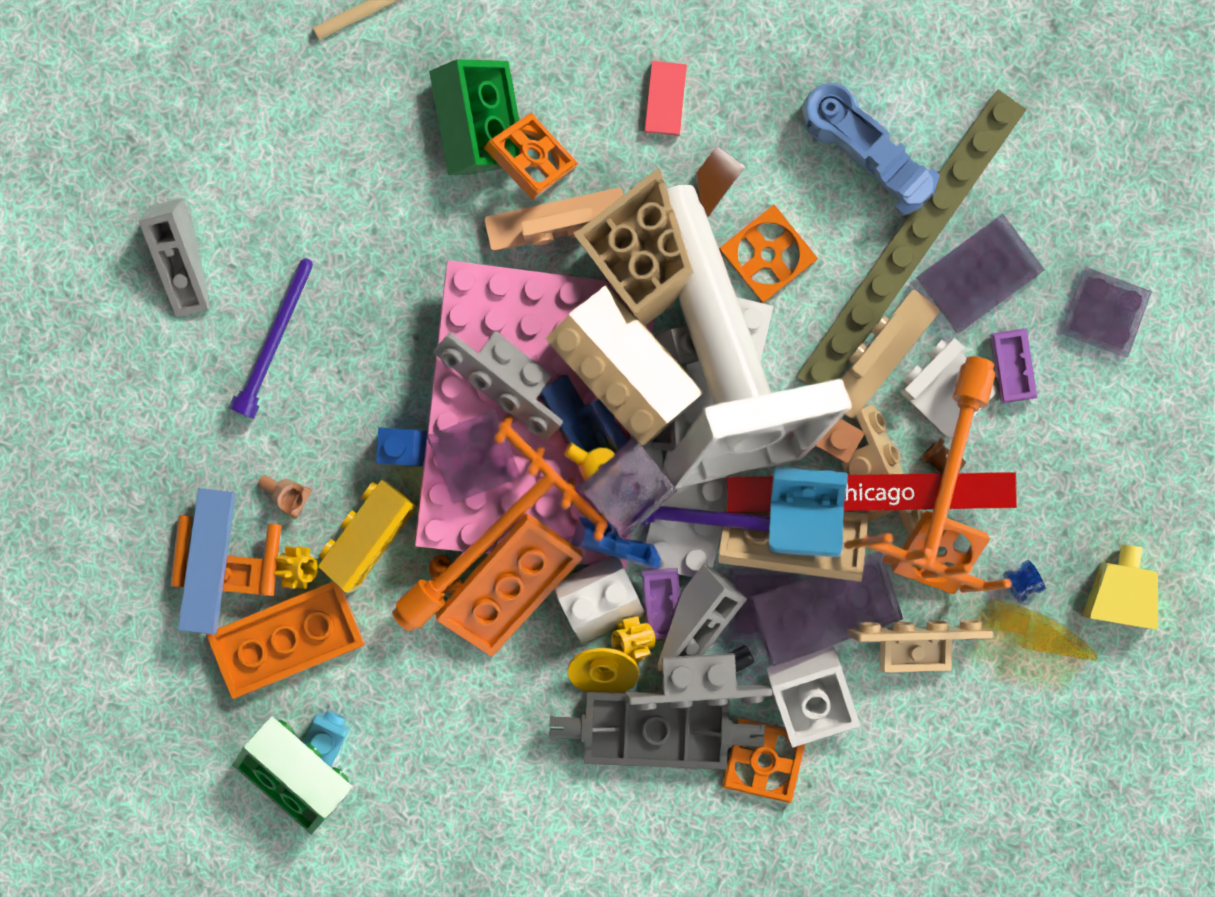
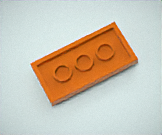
(509, 585)
(285, 639)

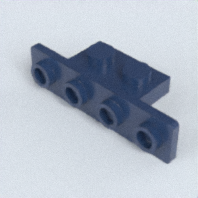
(585, 425)

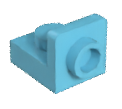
(327, 735)

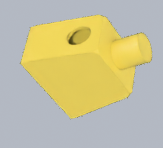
(1125, 592)

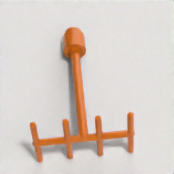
(971, 393)
(426, 598)

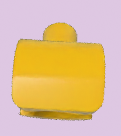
(590, 461)

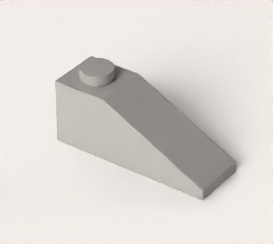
(176, 256)
(701, 614)

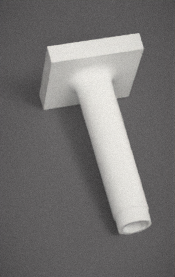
(749, 423)

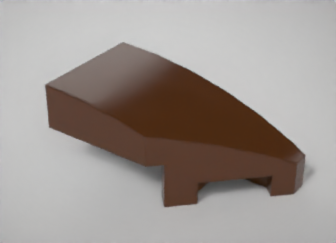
(716, 178)

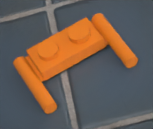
(241, 573)

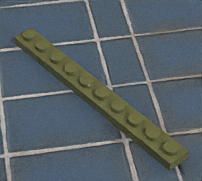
(912, 241)

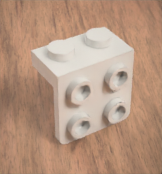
(933, 386)

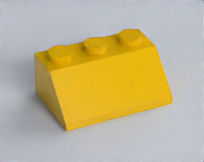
(366, 535)

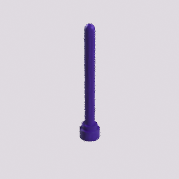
(246, 400)
(709, 518)

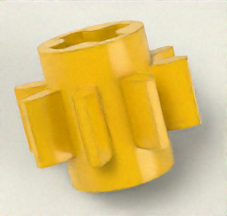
(296, 567)
(633, 638)

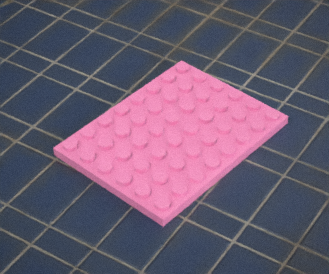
(524, 311)

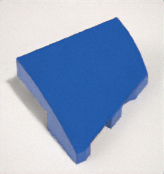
(614, 546)

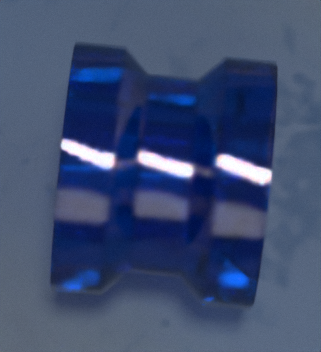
(1025, 581)

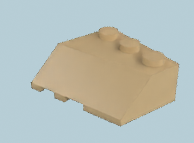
(640, 248)

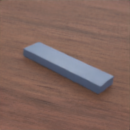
(207, 561)

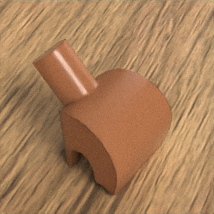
(286, 494)

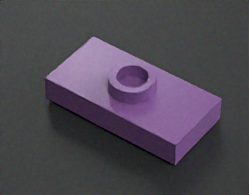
(1013, 366)
(660, 599)

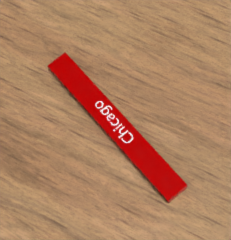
(890, 492)

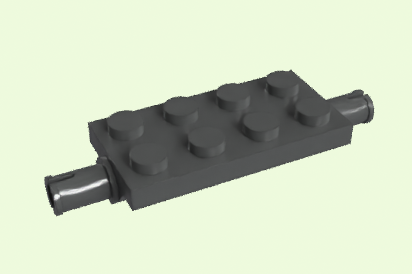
(655, 737)

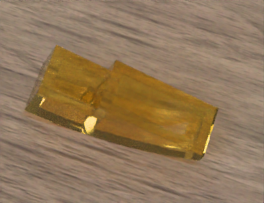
(1038, 631)

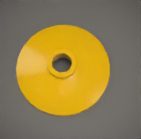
(603, 671)

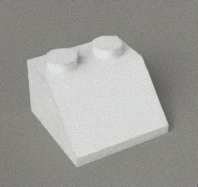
(598, 598)
(813, 697)

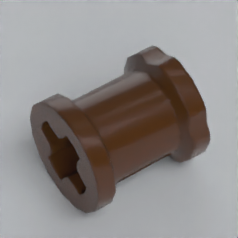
(937, 456)

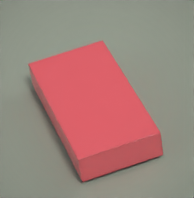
(665, 98)

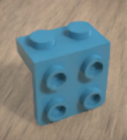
(807, 512)

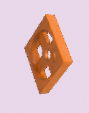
(515, 166)
(758, 242)
(916, 541)
(737, 754)

